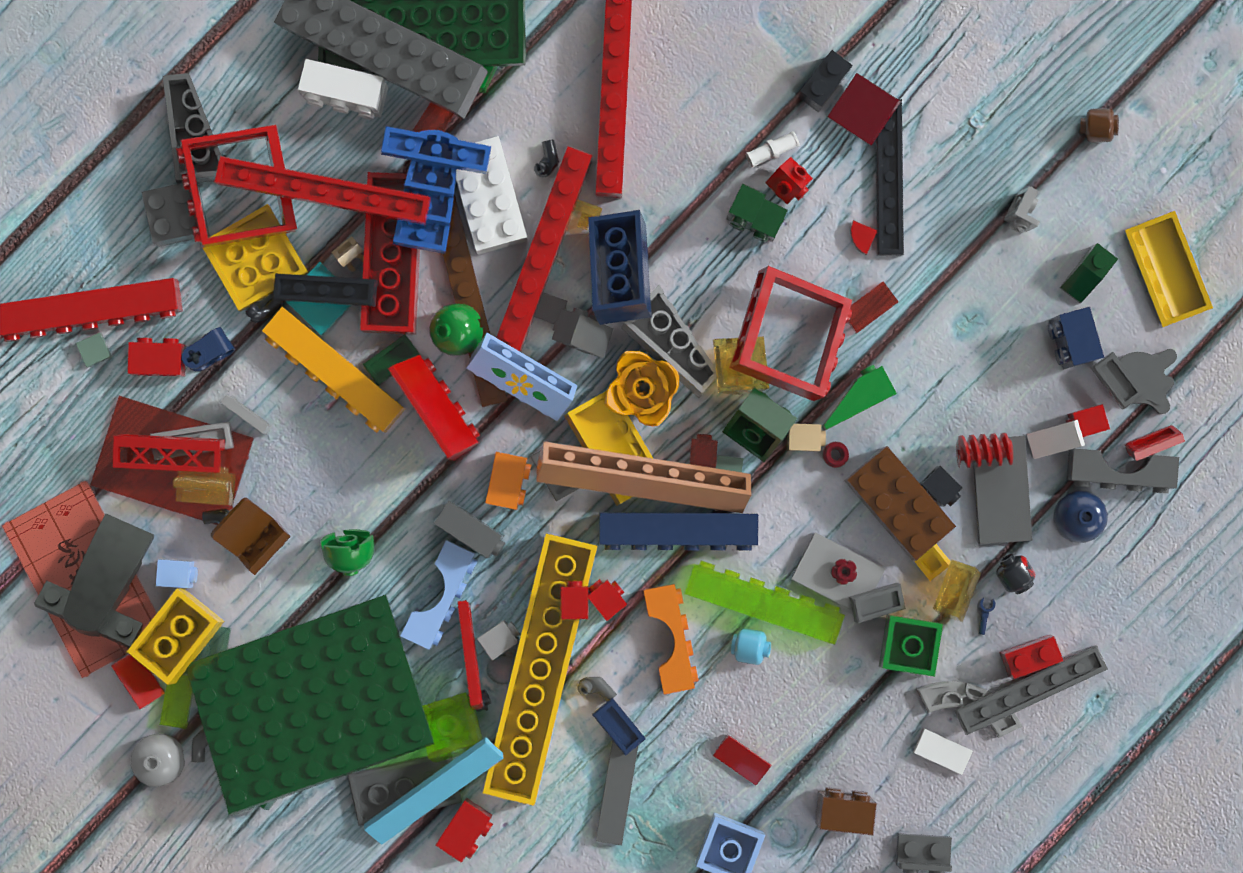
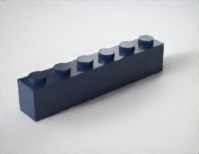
(678, 529)

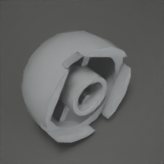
(157, 760)

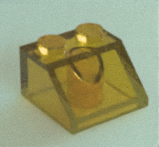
(730, 380)

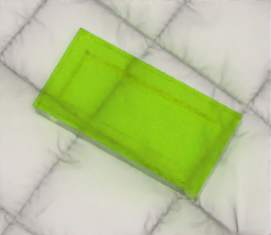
(177, 703)

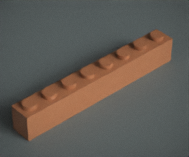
(643, 477)

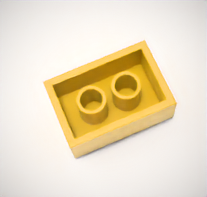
(175, 636)

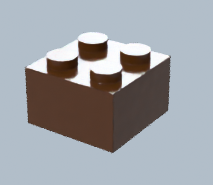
(845, 811)

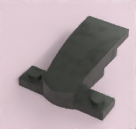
(102, 584)

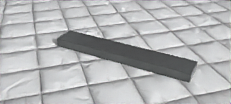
(1030, 690)

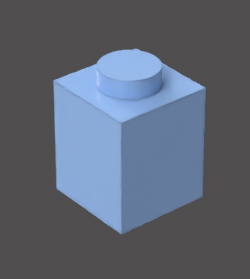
(176, 573)

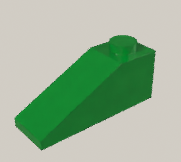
(864, 393)

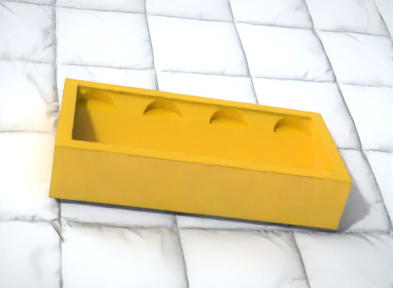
(1169, 269)
(606, 431)

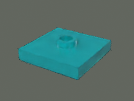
(319, 315)

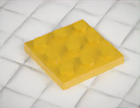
(250, 265)

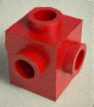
(789, 181)

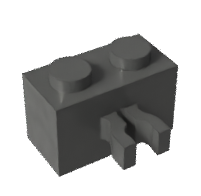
(582, 332)

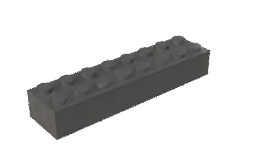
(386, 50)

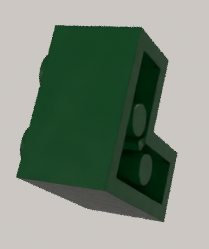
(756, 214)

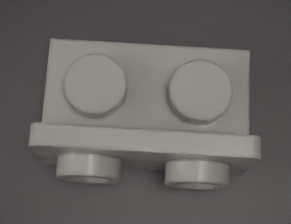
(1017, 214)

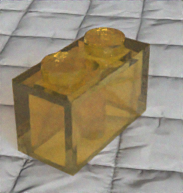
(957, 590)

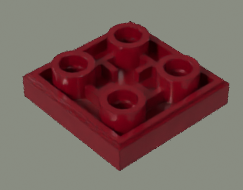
(864, 109)

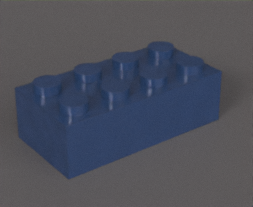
(619, 267)

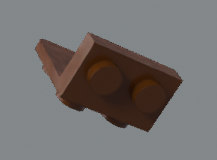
(250, 534)

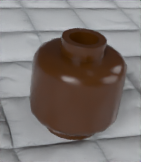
(1100, 125)

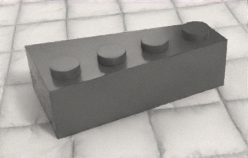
(189, 121)

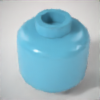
(750, 646)

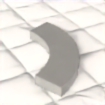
(958, 694)

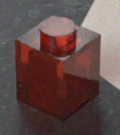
(703, 451)

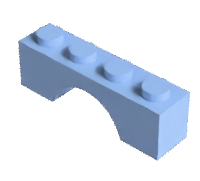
(425, 626)

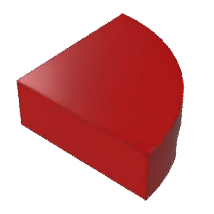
(862, 236)

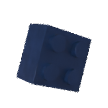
(1075, 338)

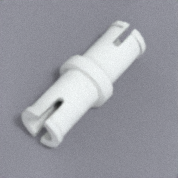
(772, 149)

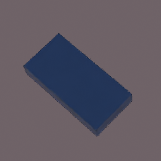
(618, 726)

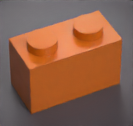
(507, 481)

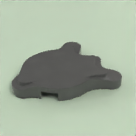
(1150, 376)

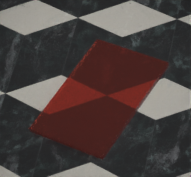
(157, 485)

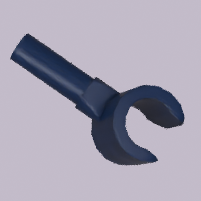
(984, 614)

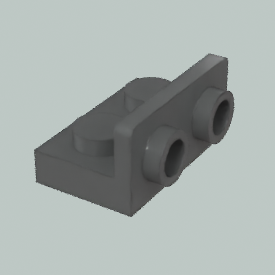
(923, 853)

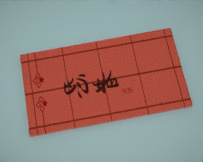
(51, 549)

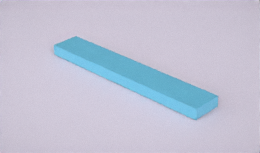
(433, 791)

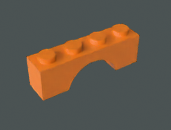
(676, 672)

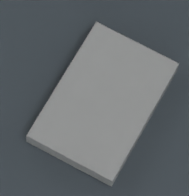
(816, 567)

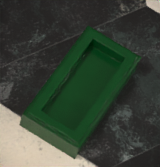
(395, 353)

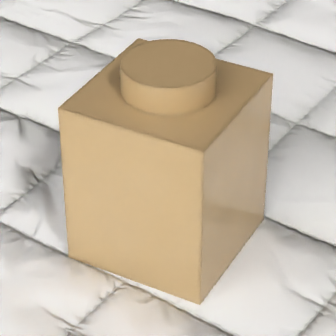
(806, 438)

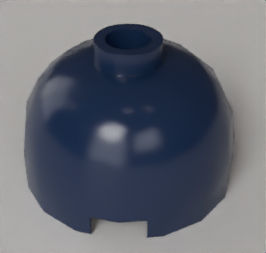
(1074, 508)

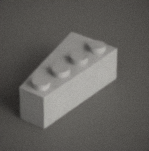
(672, 341)

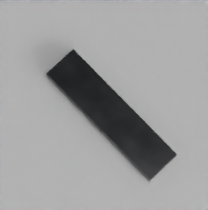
(325, 290)

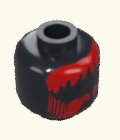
(1015, 574)

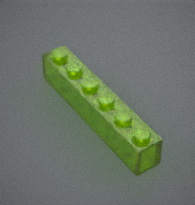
(763, 603)

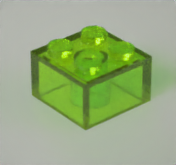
(452, 727)

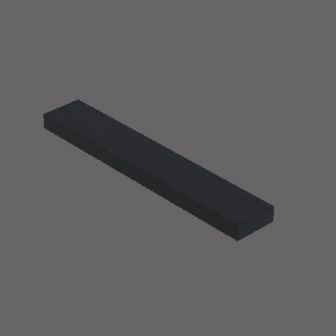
(890, 187)

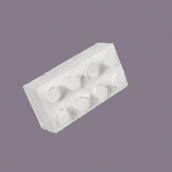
(491, 203)

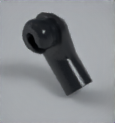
(549, 161)

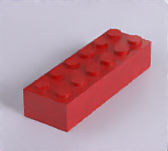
(392, 266)

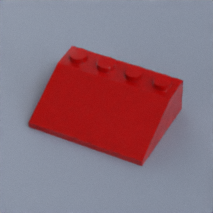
(435, 407)

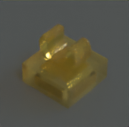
(586, 210)

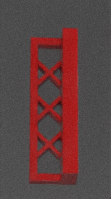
(167, 442)

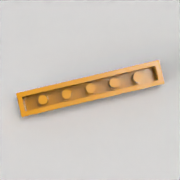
(333, 369)

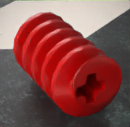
(984, 449)

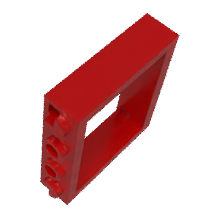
(189, 182)
(752, 322)

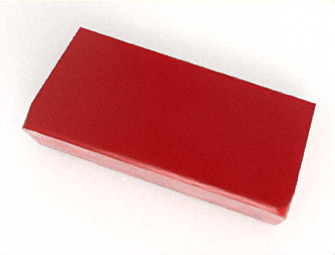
(138, 681)
(742, 759)

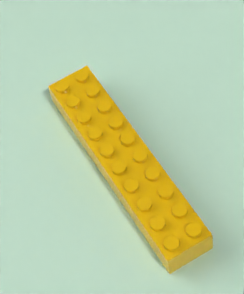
(538, 672)

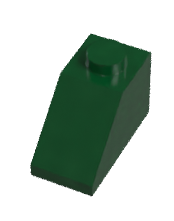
(1088, 272)

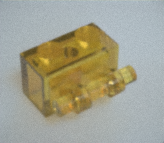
(205, 487)

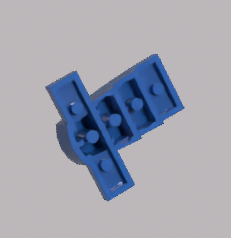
(432, 174)

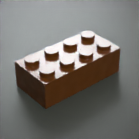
(900, 503)

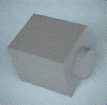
(499, 639)

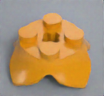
(625, 395)

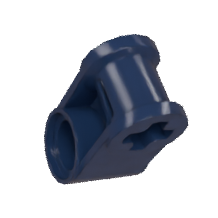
(212, 348)

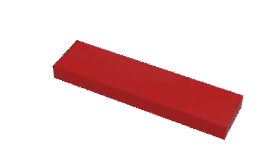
(470, 655)

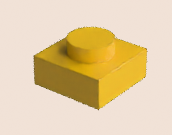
(933, 562)

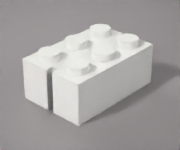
(343, 89)

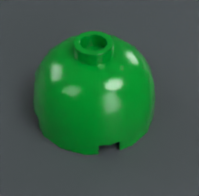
(456, 329)
(348, 552)

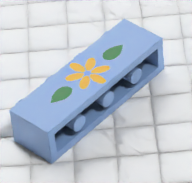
(521, 377)

